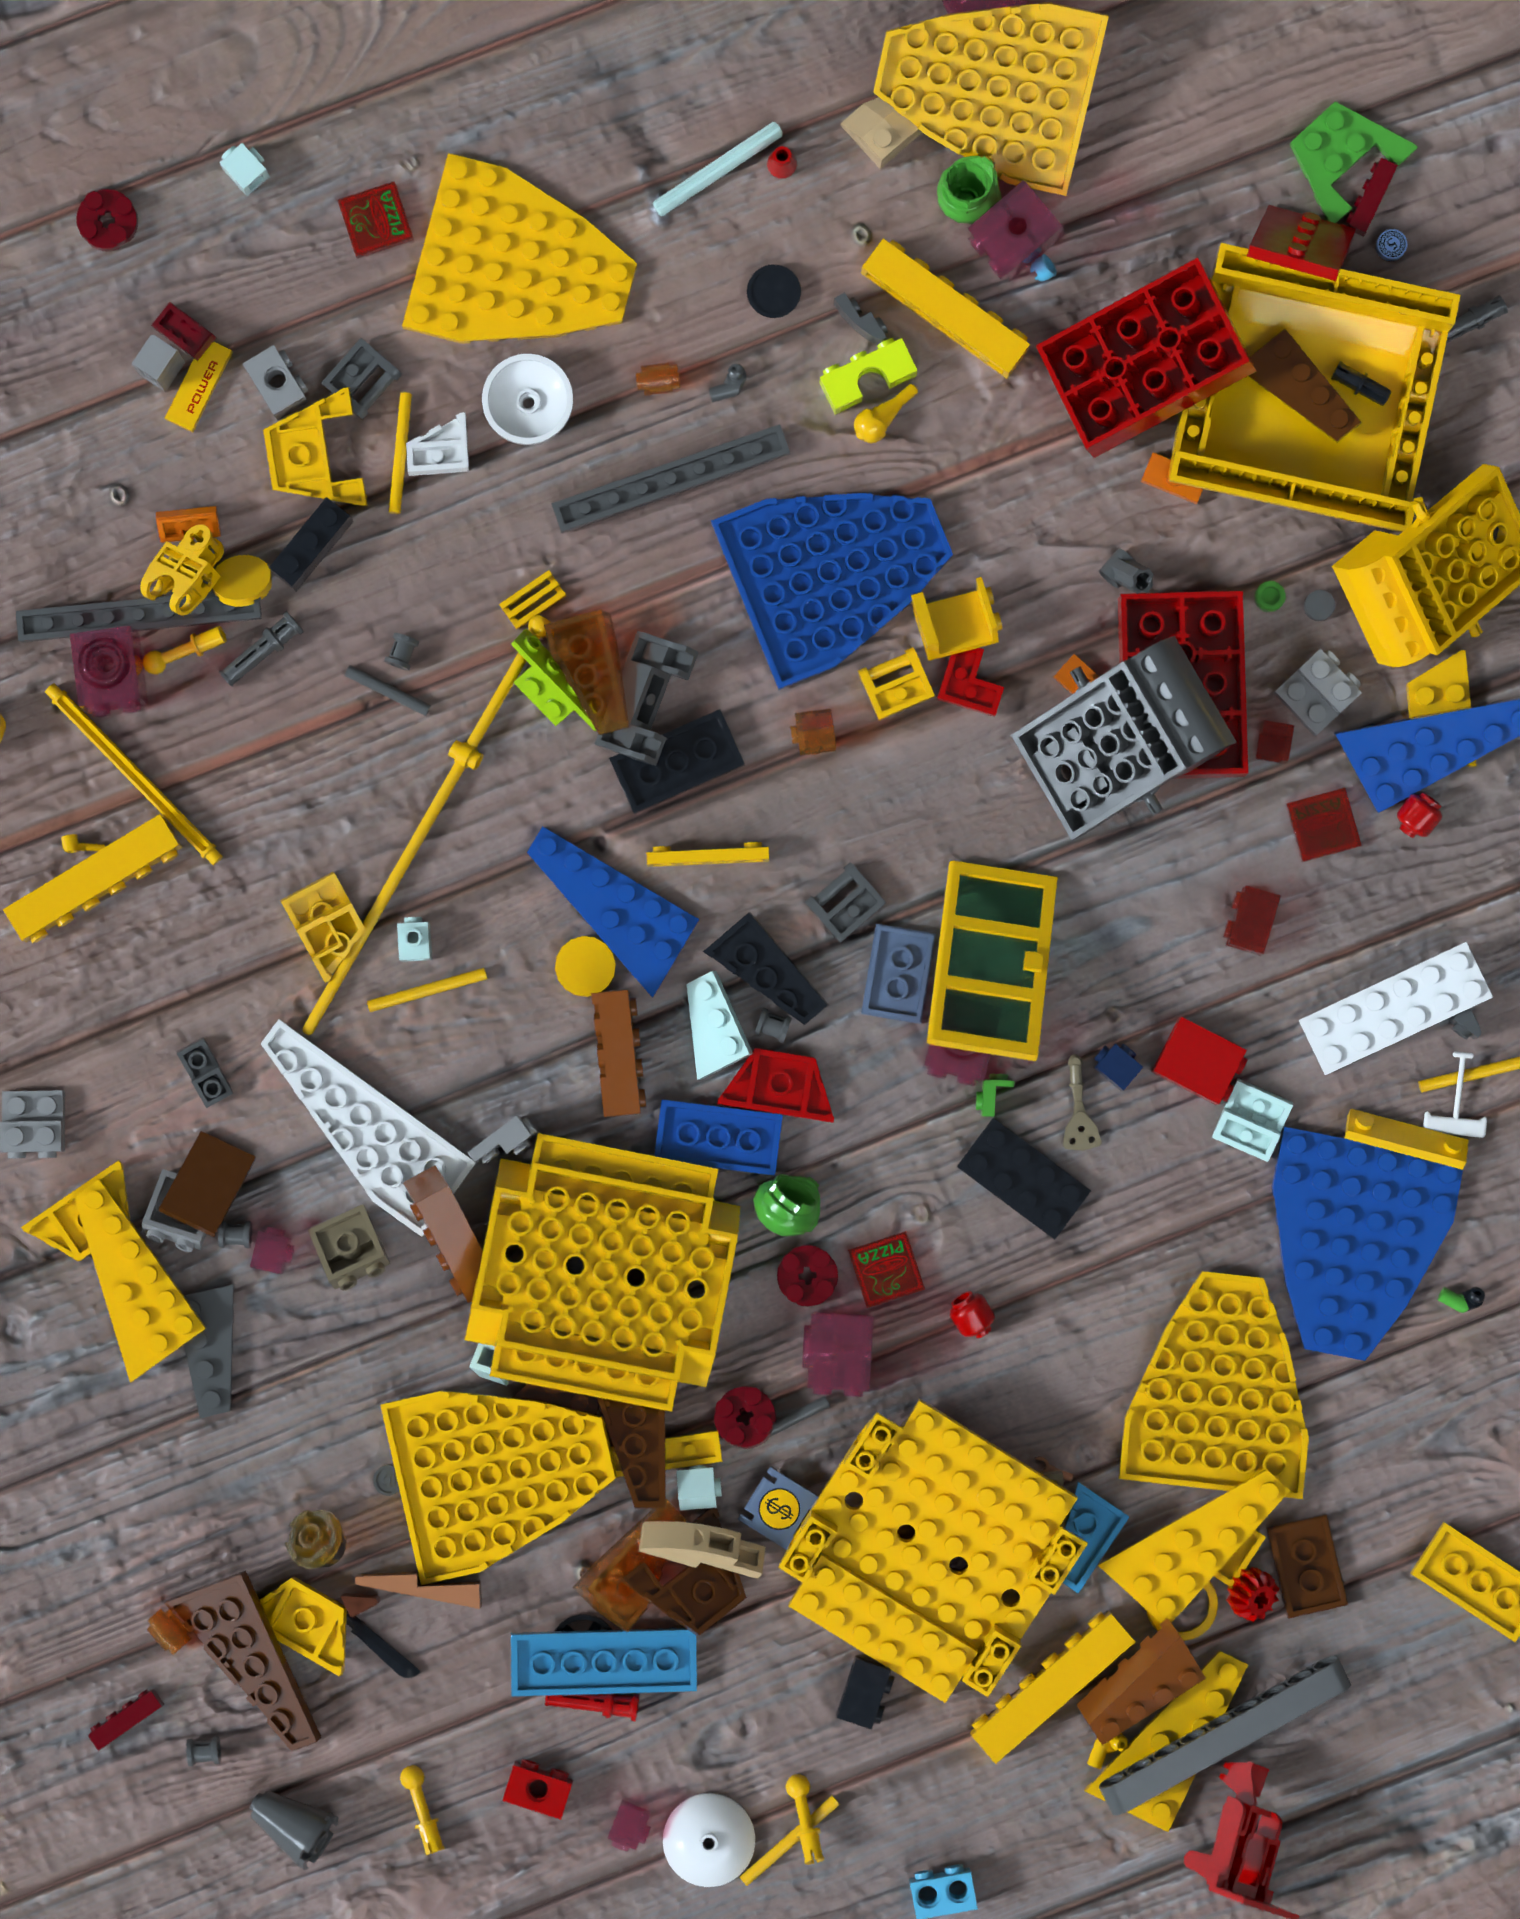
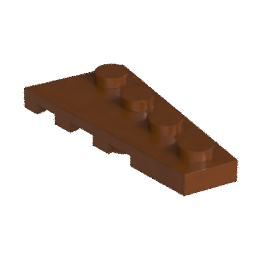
(1300, 385)

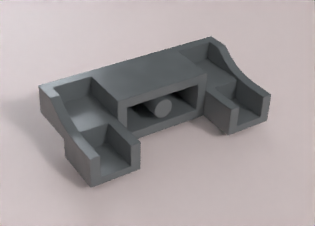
(645, 682)

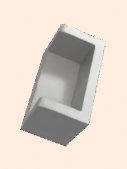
(158, 362)

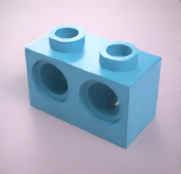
(944, 1901)

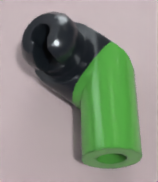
(1464, 1301)

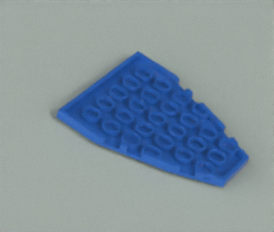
(828, 572)
(1356, 1235)

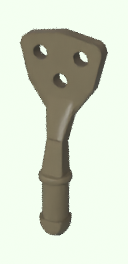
(1079, 1115)

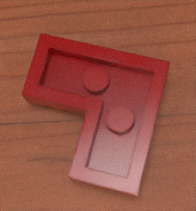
(964, 689)

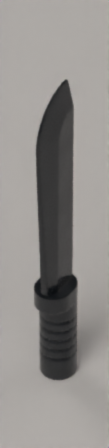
(381, 1648)

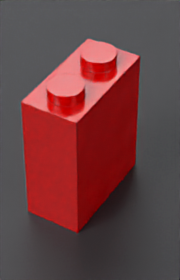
(1200, 1061)

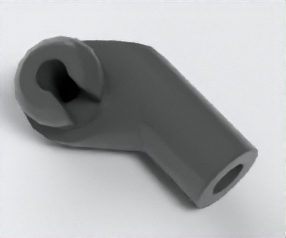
(732, 384)

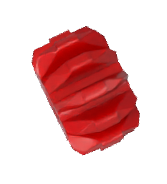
(1252, 1594)

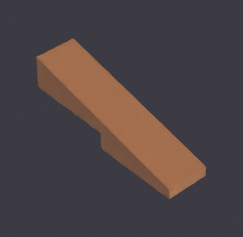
(408, 1583)

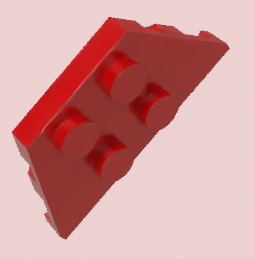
(779, 1085)

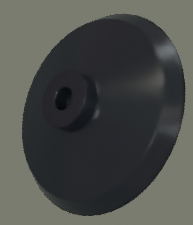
(773, 291)

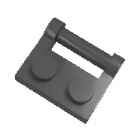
(355, 370)
(852, 910)

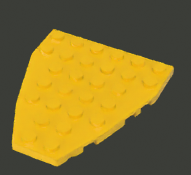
(999, 85)
(512, 263)
(1218, 1395)
(489, 1474)

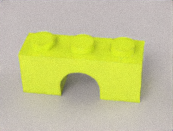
(889, 361)

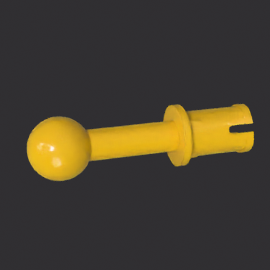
(156, 662)
(412, 1779)
(797, 1788)

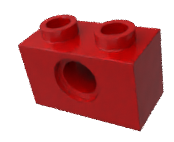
(520, 1794)

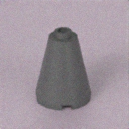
(294, 1826)

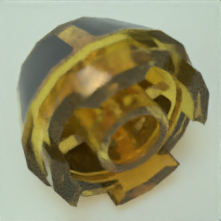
(316, 1539)

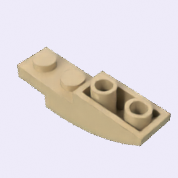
(702, 1543)

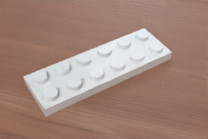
(1396, 1008)

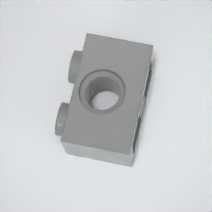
(263, 369)

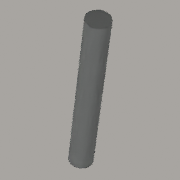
(387, 690)
(800, 1414)

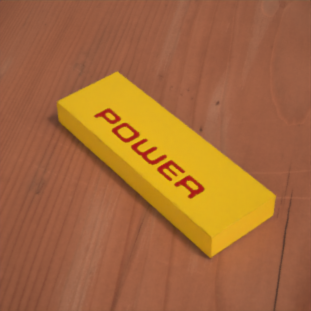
(198, 387)

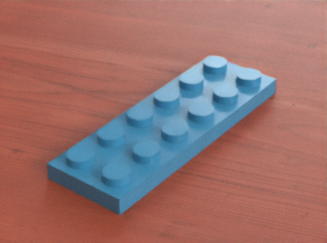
(603, 1662)

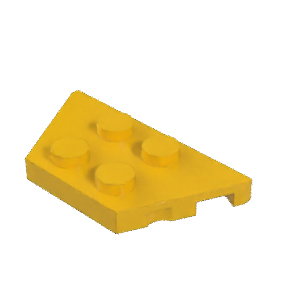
(1441, 689)
(61, 1223)
(308, 1623)

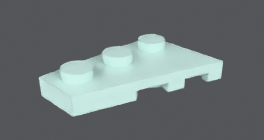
(714, 1026)

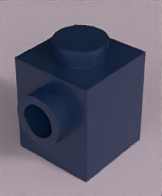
(1117, 1065)

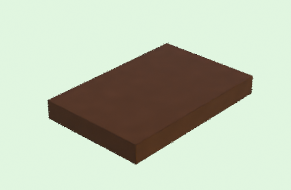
(207, 1184)
(1307, 1566)

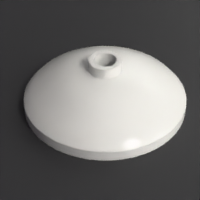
(522, 379)
(715, 1818)

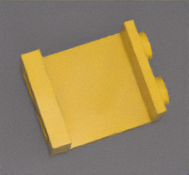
(957, 622)

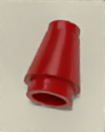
(779, 168)

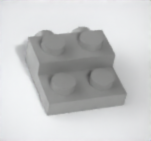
(1319, 691)
(32, 1123)
(512, 1137)
(161, 1226)

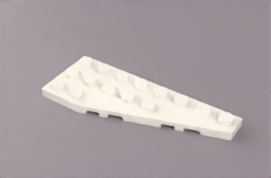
(364, 1126)

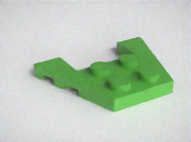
(1334, 145)

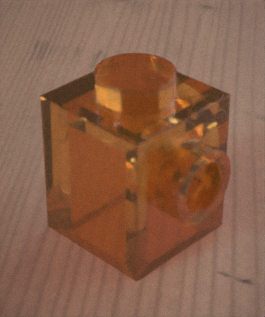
(814, 732)

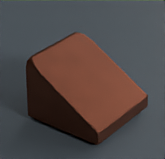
(359, 1603)

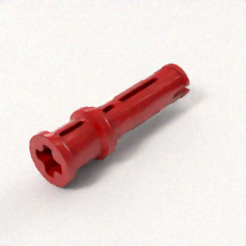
(607, 1704)

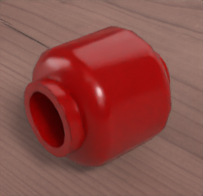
(1419, 815)
(972, 1314)

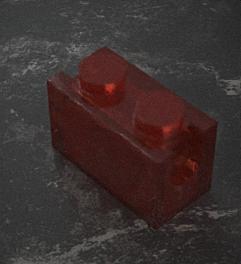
(1251, 920)

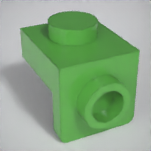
(986, 1099)

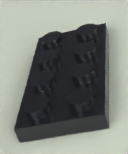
(688, 759)
(1023, 1178)

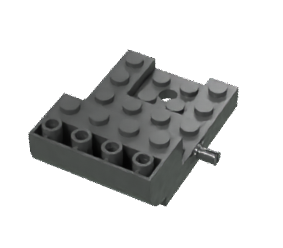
(1123, 737)

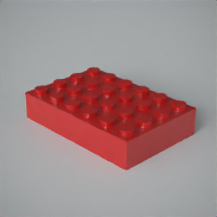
(1145, 358)
(1213, 639)

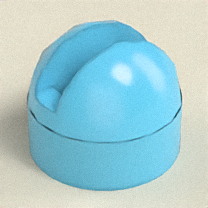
(1044, 268)

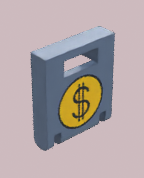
(778, 1508)

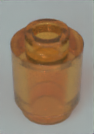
(658, 378)
(168, 1631)

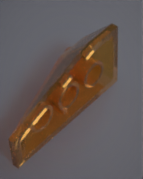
(590, 661)
(602, 1582)

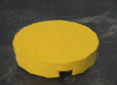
(242, 580)
(585, 966)

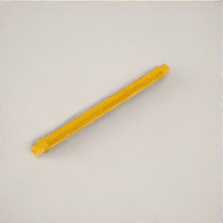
(133, 774)

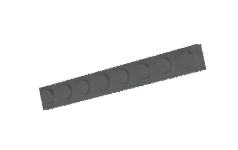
(670, 478)
(137, 613)

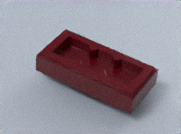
(183, 331)

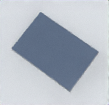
(898, 973)

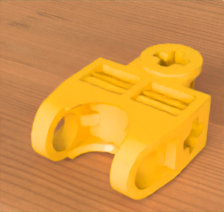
(185, 570)

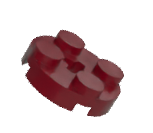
(97, 205)
(793, 1265)
(729, 1409)

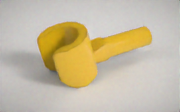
(71, 844)

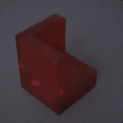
(1274, 742)

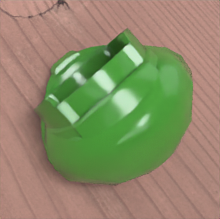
(968, 189)
(788, 1205)

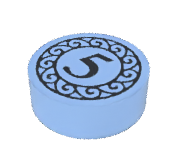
(1391, 245)

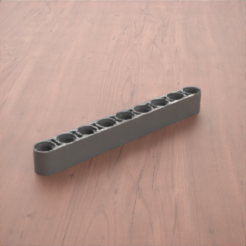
(1224, 1735)

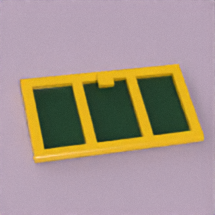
(992, 960)

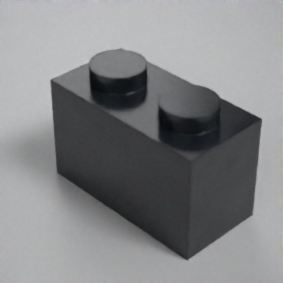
(864, 1693)

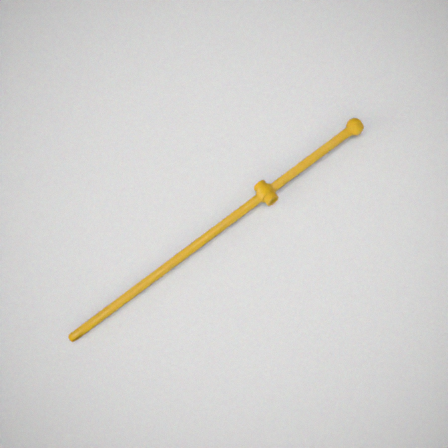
(465, 756)

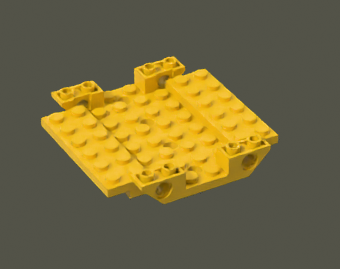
(593, 1327)
(900, 1594)

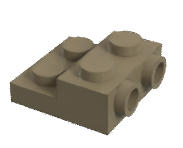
(349, 1248)

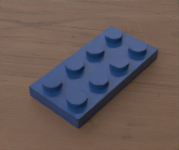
(718, 1137)

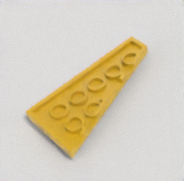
(141, 1297)
(1183, 1556)
(1181, 1716)

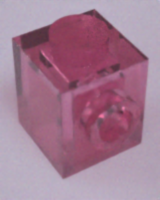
(272, 1251)
(629, 1826)

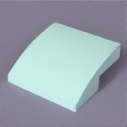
(1252, 1120)

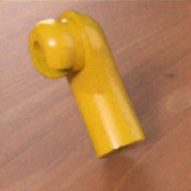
(1099, 1751)

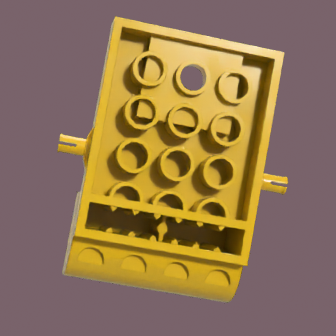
(1438, 574)

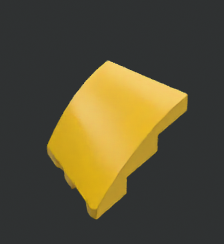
(324, 922)

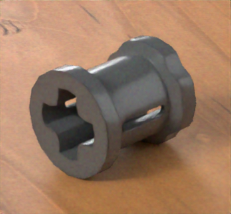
(401, 651)
(773, 1025)
(235, 1234)
(203, 1751)

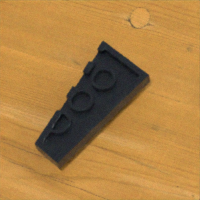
(762, 964)

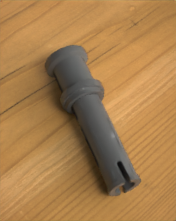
(272, 640)

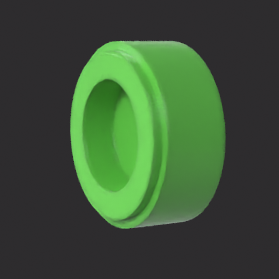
(1269, 596)

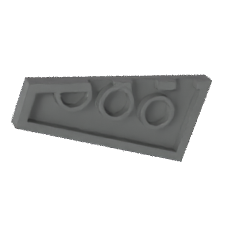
(212, 1350)

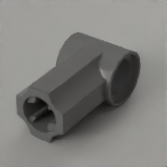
(1126, 572)

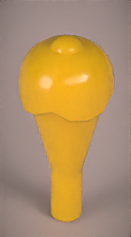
(872, 423)

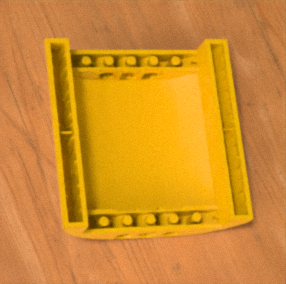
(1265, 451)

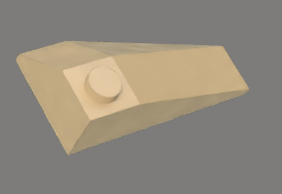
(880, 130)

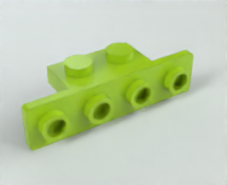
(545, 681)

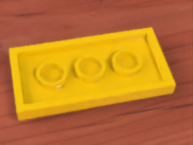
(1472, 1579)

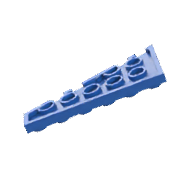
(1420, 750)
(628, 917)

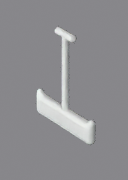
(1456, 1125)

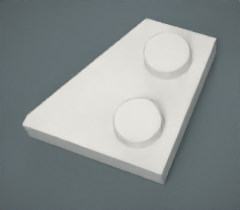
(440, 450)

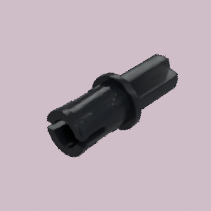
(1361, 384)

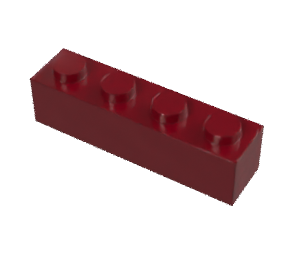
(1372, 196)
(126, 1719)

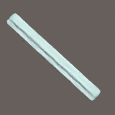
(717, 168)

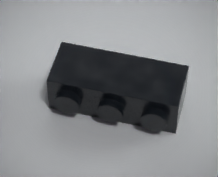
(311, 544)

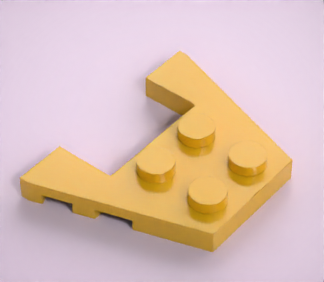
(300, 454)

